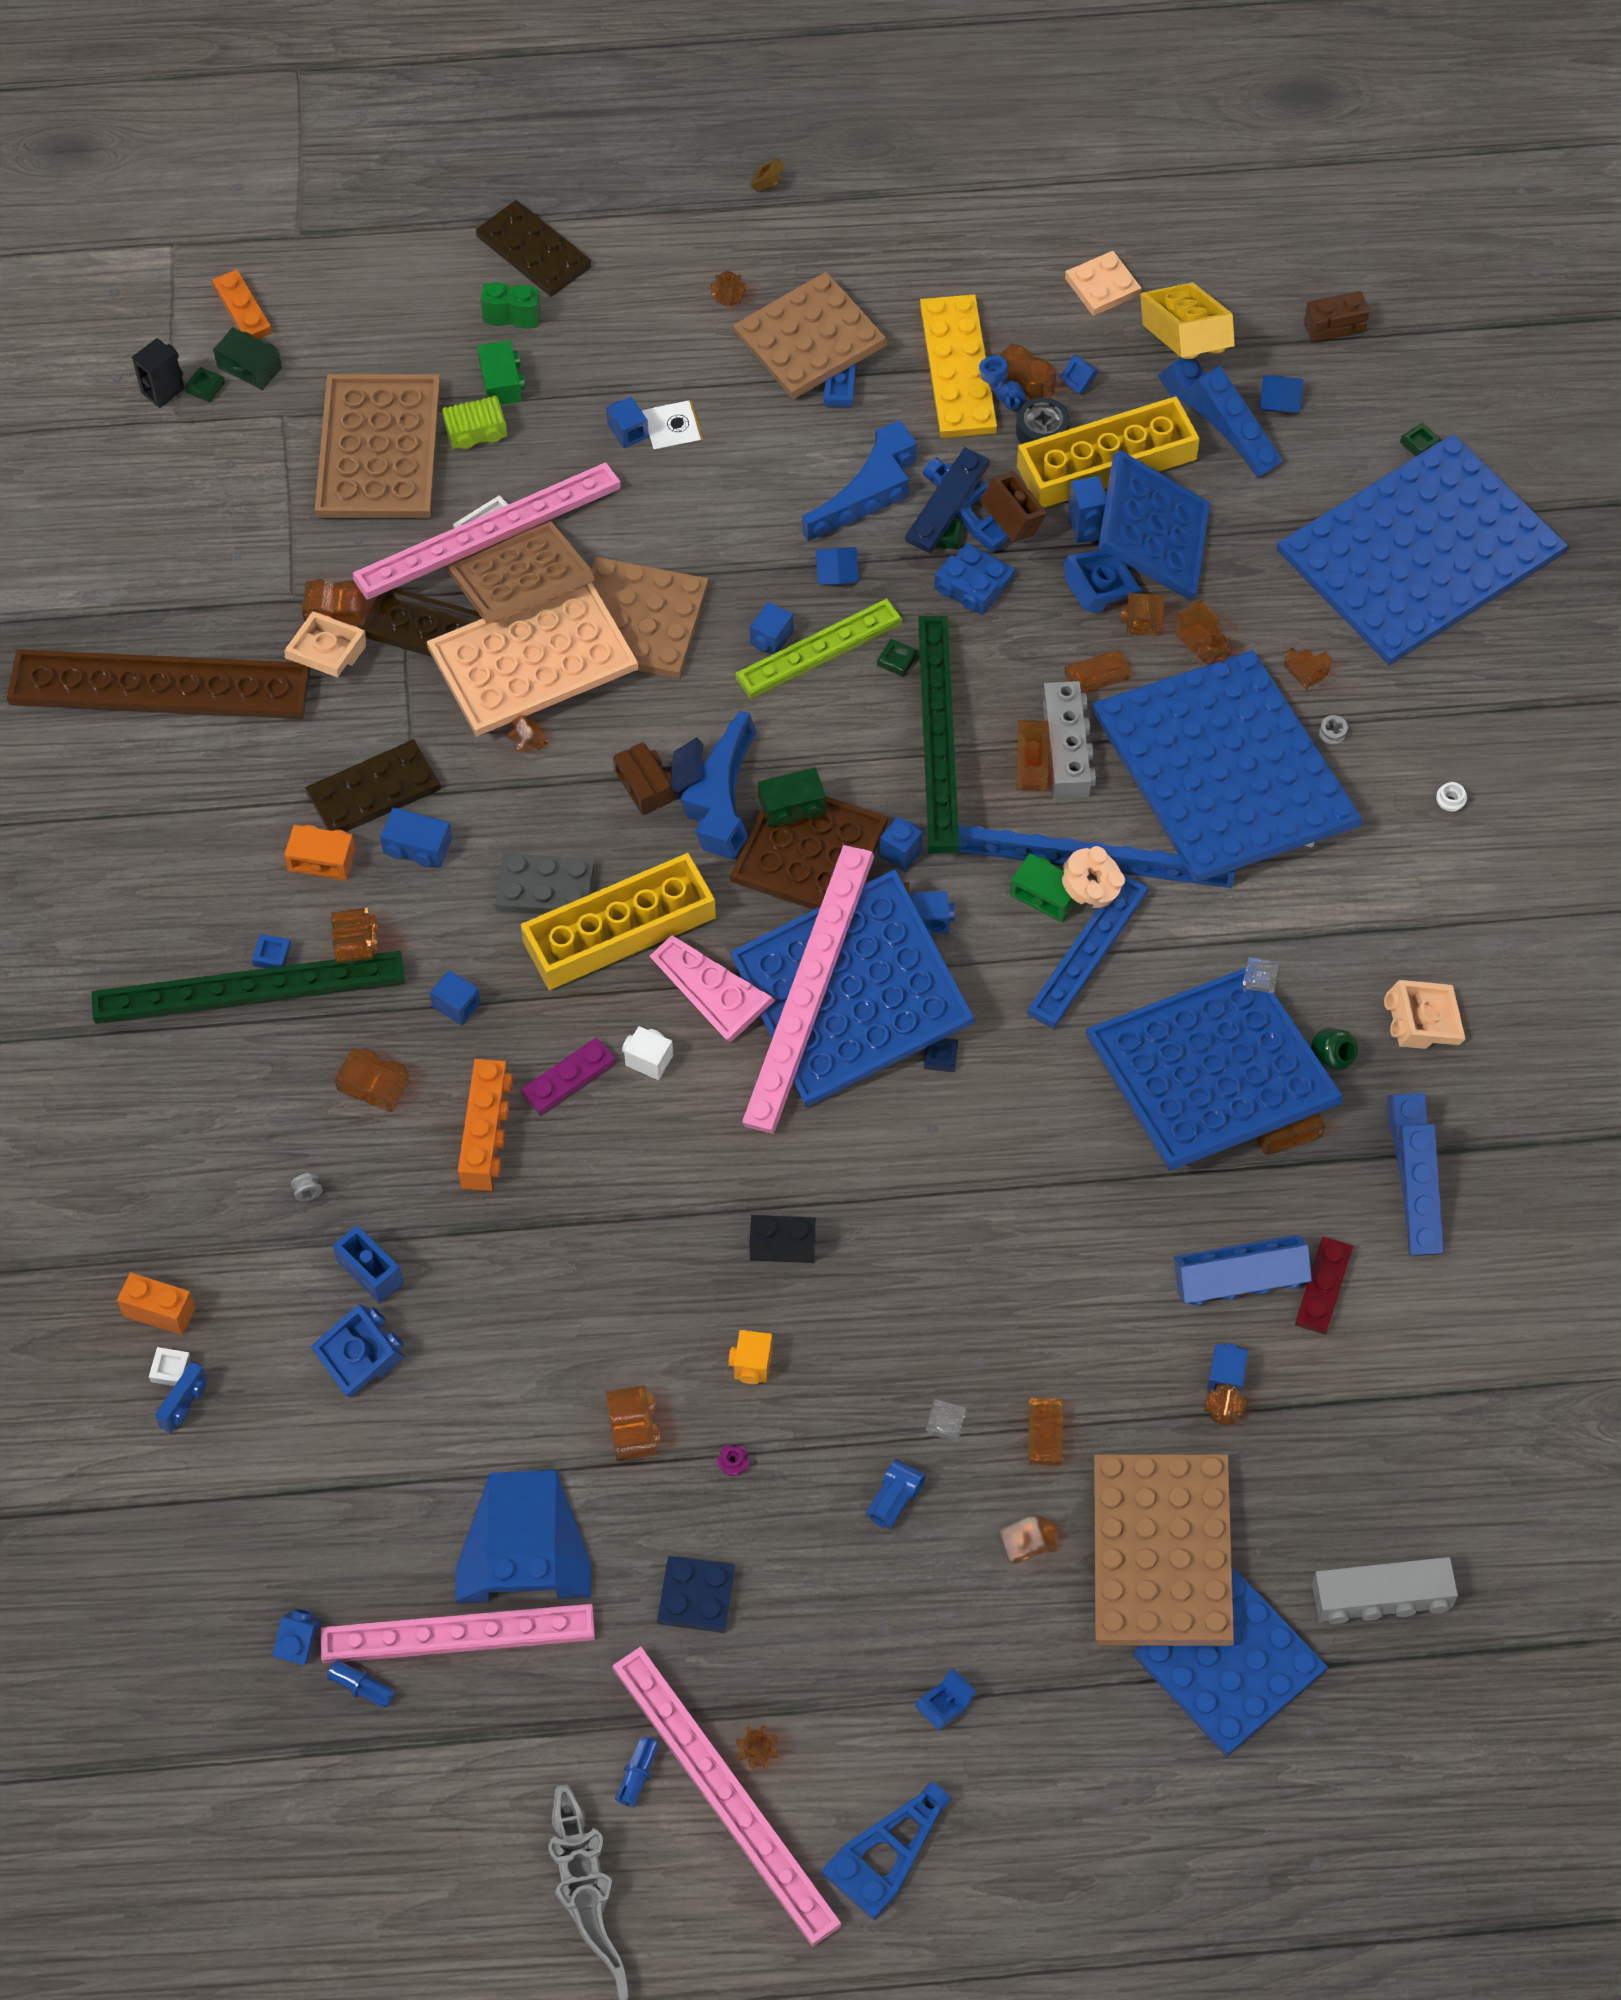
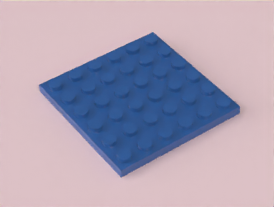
(882, 997)
(1212, 1068)

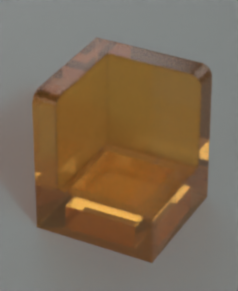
(1194, 622)
(1306, 667)

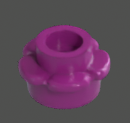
(733, 1468)

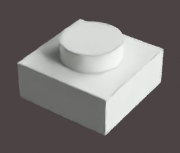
(168, 1366)

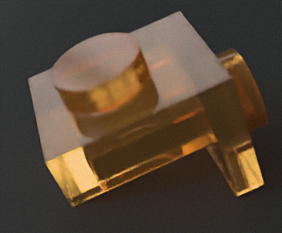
(1029, 1538)

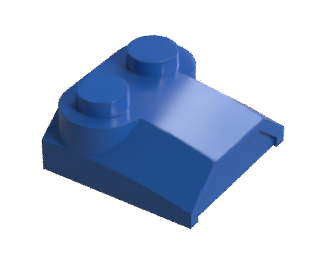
(1098, 579)

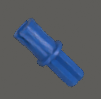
(360, 1684)
(637, 1772)

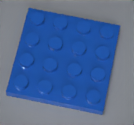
(1154, 525)
(1237, 1686)

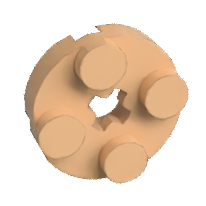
(1102, 867)

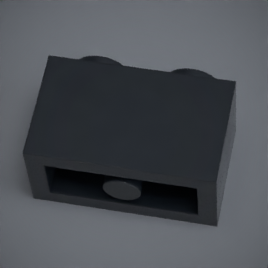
(158, 372)
(782, 1238)

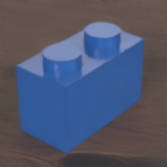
(1086, 509)
(416, 838)
(368, 1264)

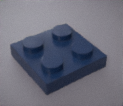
(696, 1594)

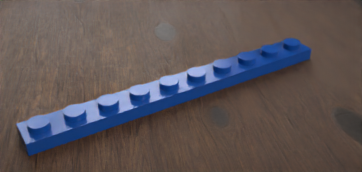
(1129, 859)

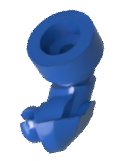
(994, 372)

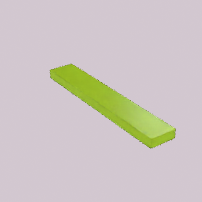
(818, 648)

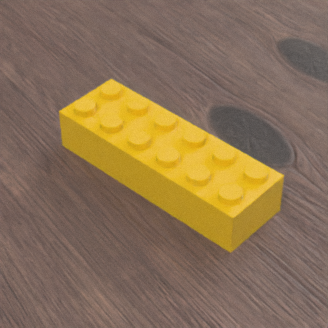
(1153, 434)
(618, 921)

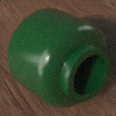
(1335, 1048)

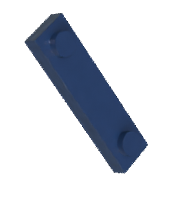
(947, 500)

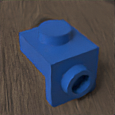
(296, 1636)
(946, 1700)

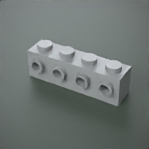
(1067, 743)
(1384, 1590)

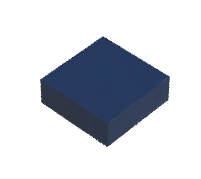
(941, 1055)

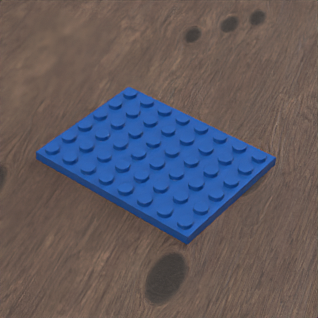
(1421, 548)
(1225, 765)

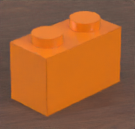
(320, 852)
(156, 1303)

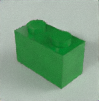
(499, 371)
(1041, 887)

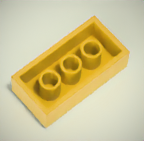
(1187, 320)

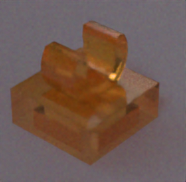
(529, 732)

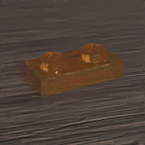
(1099, 671)
(1045, 1432)

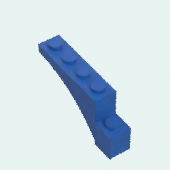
(1224, 408)
(873, 488)
(714, 795)
(1418, 1171)

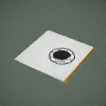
(672, 424)

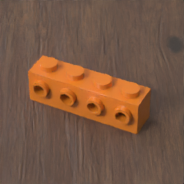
(483, 1125)

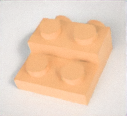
(326, 644)
(1424, 1014)

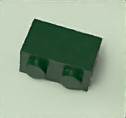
(792, 797)

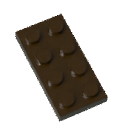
(533, 248)
(413, 619)
(373, 788)

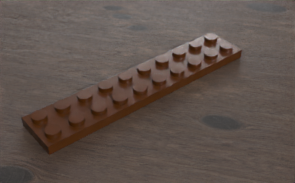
(159, 683)

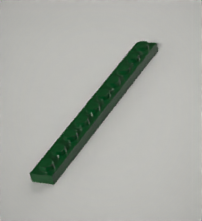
(938, 735)
(245, 987)

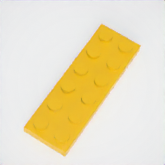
(954, 356)

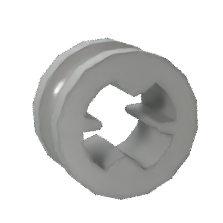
(1337, 723)
(306, 1187)

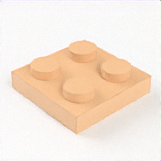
(1103, 283)

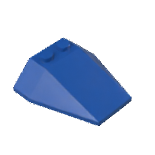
(523, 1541)

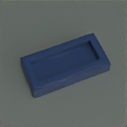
(687, 765)

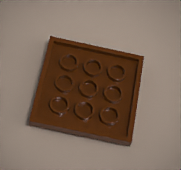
(801, 856)

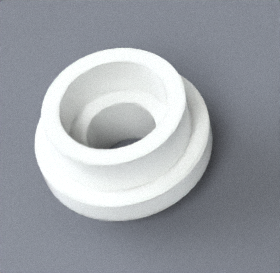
(1453, 790)

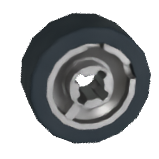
(1039, 412)

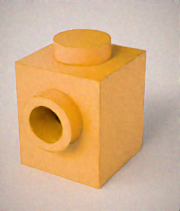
(751, 1357)

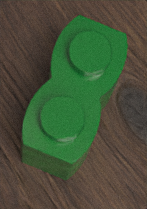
(510, 305)

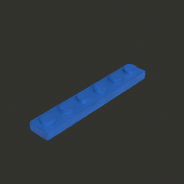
(1086, 954)

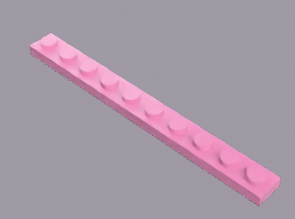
(486, 531)
(808, 990)
(727, 1797)

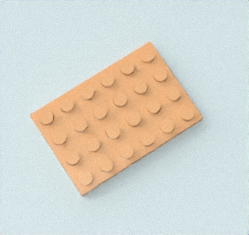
(532, 658)

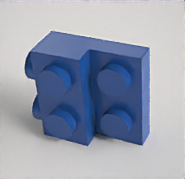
(973, 578)
(358, 1349)

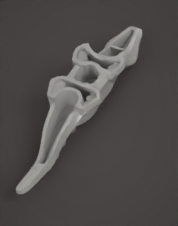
(582, 1884)

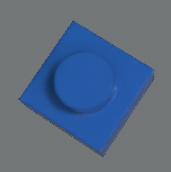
(1078, 374)
(271, 951)

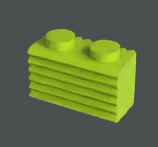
(474, 423)

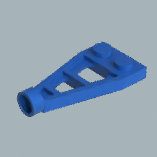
(985, 531)
(858, 1880)

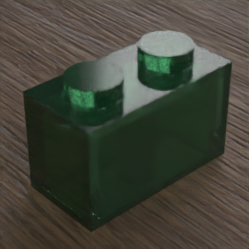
(247, 358)

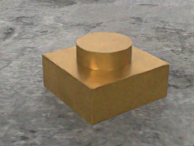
(768, 175)

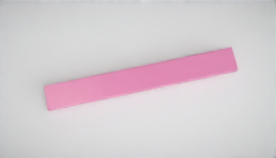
(457, 1633)

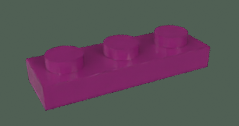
(568, 1076)

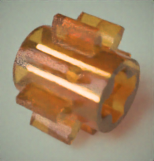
(728, 288)
(1213, 647)
(1225, 1404)
(762, 1740)

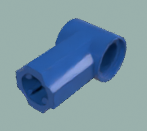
(899, 1486)

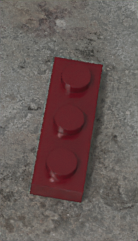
(1324, 1288)

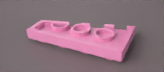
(716, 992)

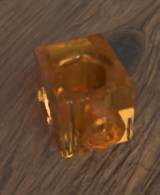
(1143, 614)

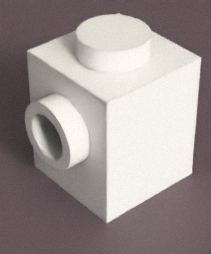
(648, 1052)

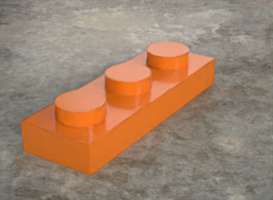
(241, 304)

